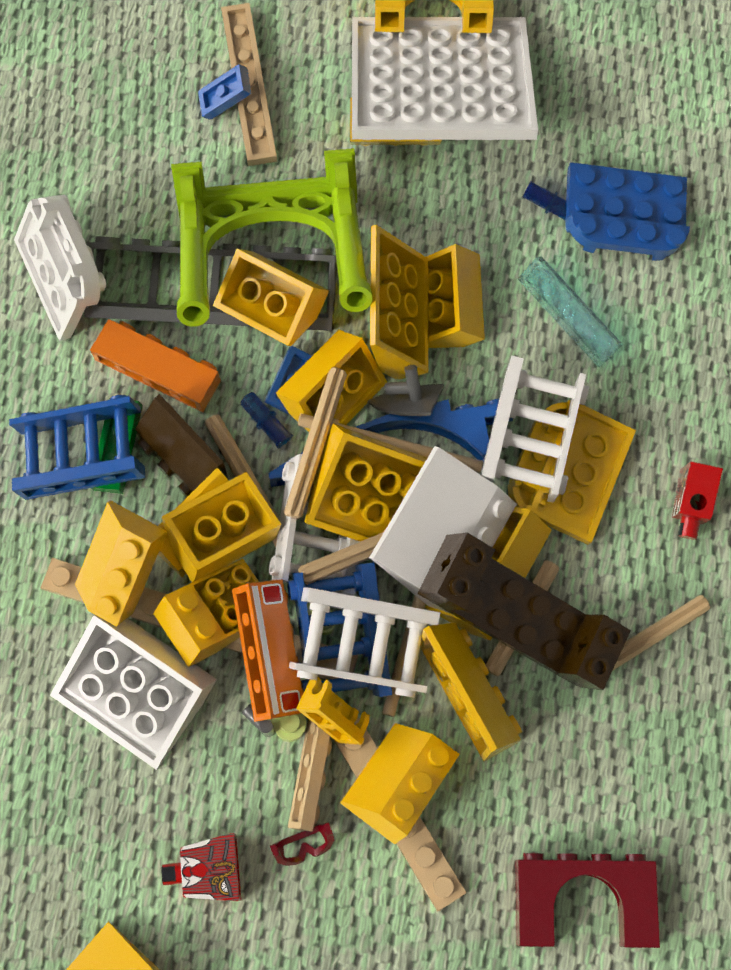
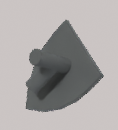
(408, 397)

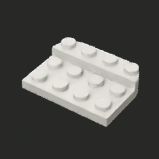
(59, 262)

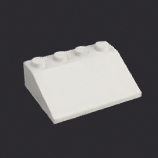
(440, 502)
(132, 688)

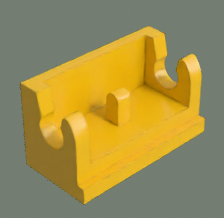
(332, 713)

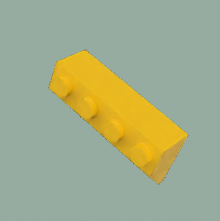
(514, 548)

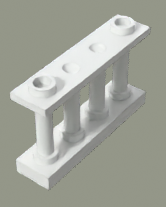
(503, 437)
(280, 564)
(353, 609)

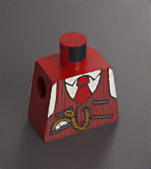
(695, 479)
(207, 869)

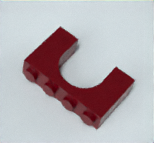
(629, 880)

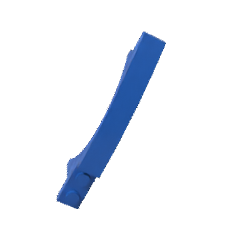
(463, 426)

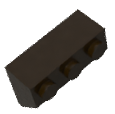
(176, 446)

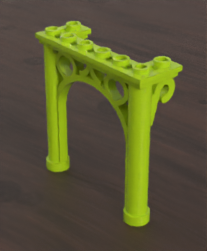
(265, 203)

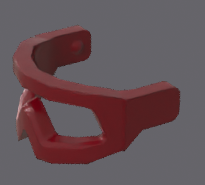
(278, 850)

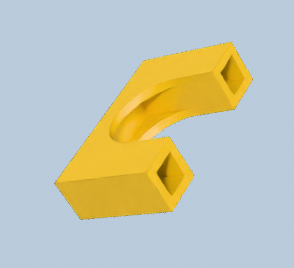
(476, 15)

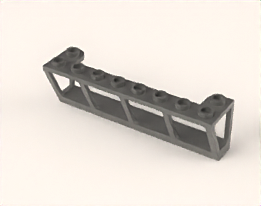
(168, 313)

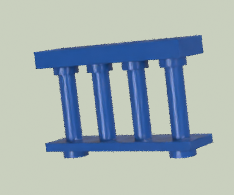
(93, 472)
(365, 582)

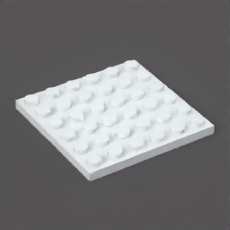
(442, 81)

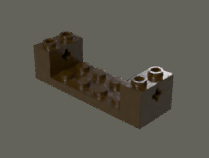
(522, 613)

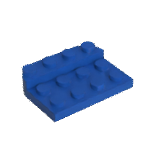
(626, 210)

